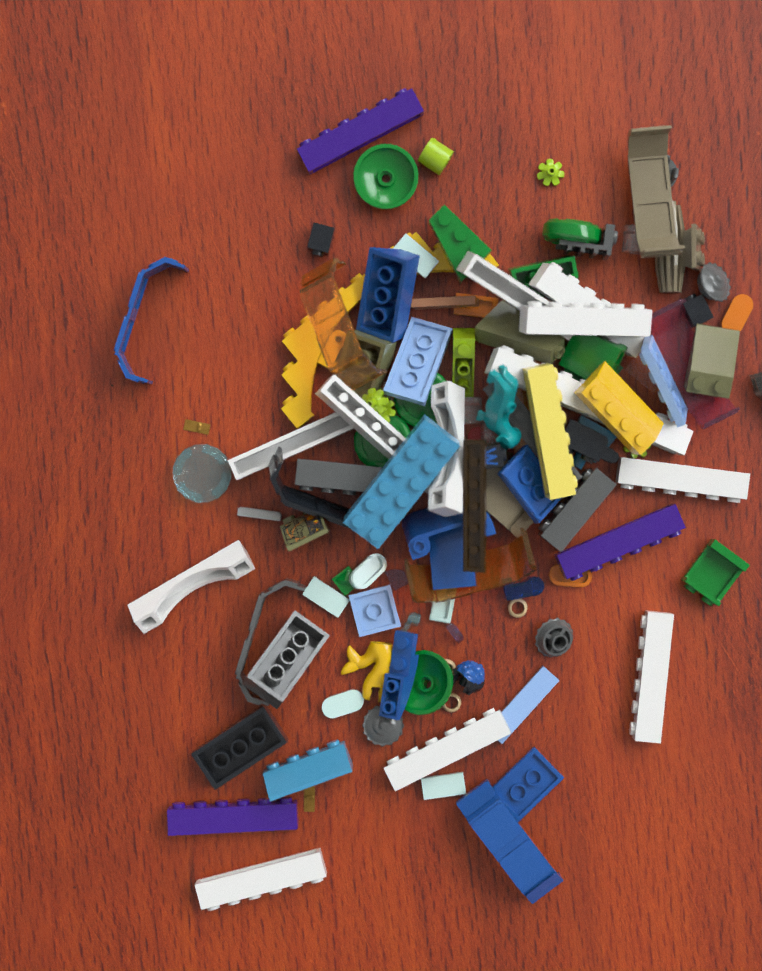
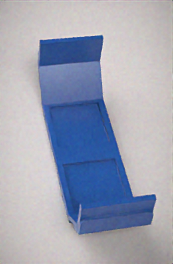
(134, 304)
(508, 842)

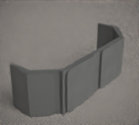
(250, 696)

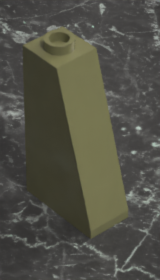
(502, 328)

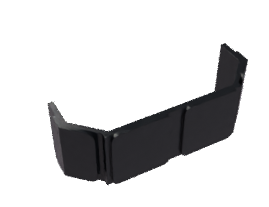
(303, 501)

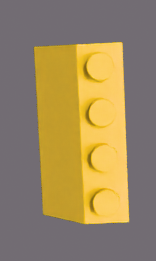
(620, 409)

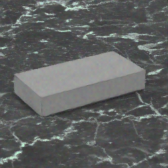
(259, 513)

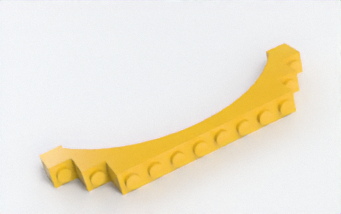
(306, 349)

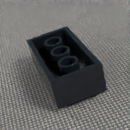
(239, 746)

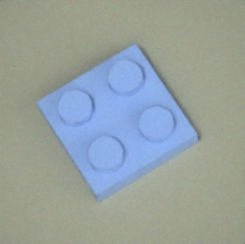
(374, 610)

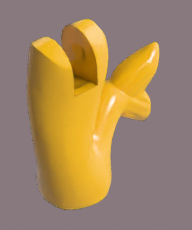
(377, 653)

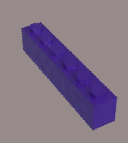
(360, 131)
(620, 541)
(232, 817)

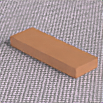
(445, 302)

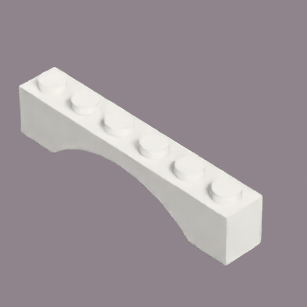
(447, 488)
(155, 605)

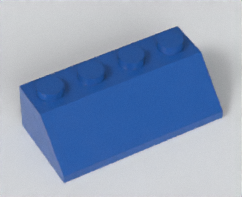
(387, 293)

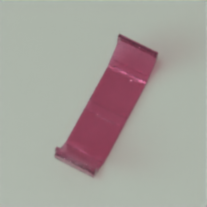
(675, 341)

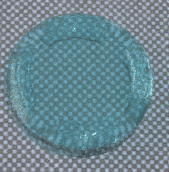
(202, 473)

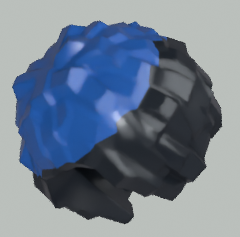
(470, 676)

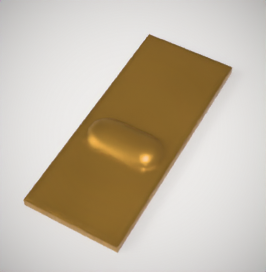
(195, 426)
(309, 799)

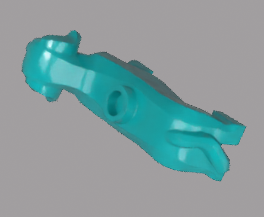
(500, 407)

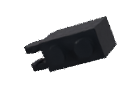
(589, 443)

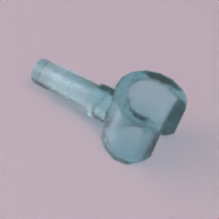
(413, 619)

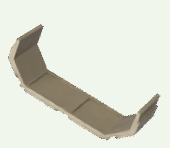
(652, 192)
(504, 505)

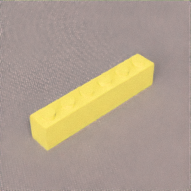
(549, 431)

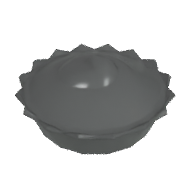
(713, 282)
(554, 637)
(380, 729)

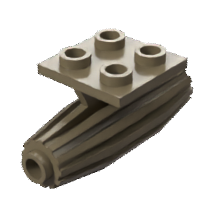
(671, 269)

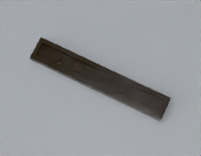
(474, 505)

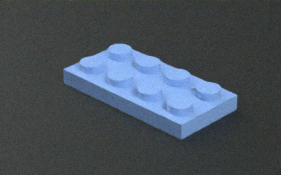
(417, 361)
(661, 375)

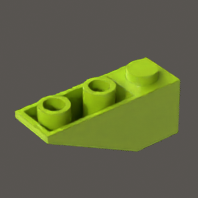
(463, 359)

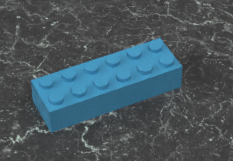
(401, 481)

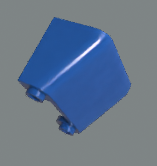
(424, 523)

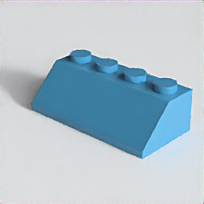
(307, 770)

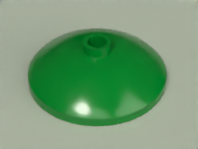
(382, 161)
(435, 669)

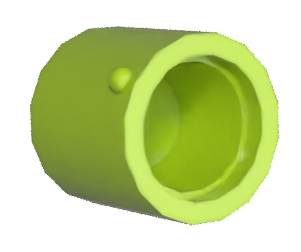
(435, 156)

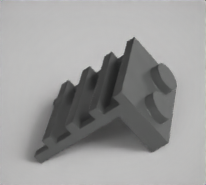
(608, 239)

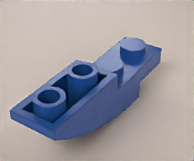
(401, 675)

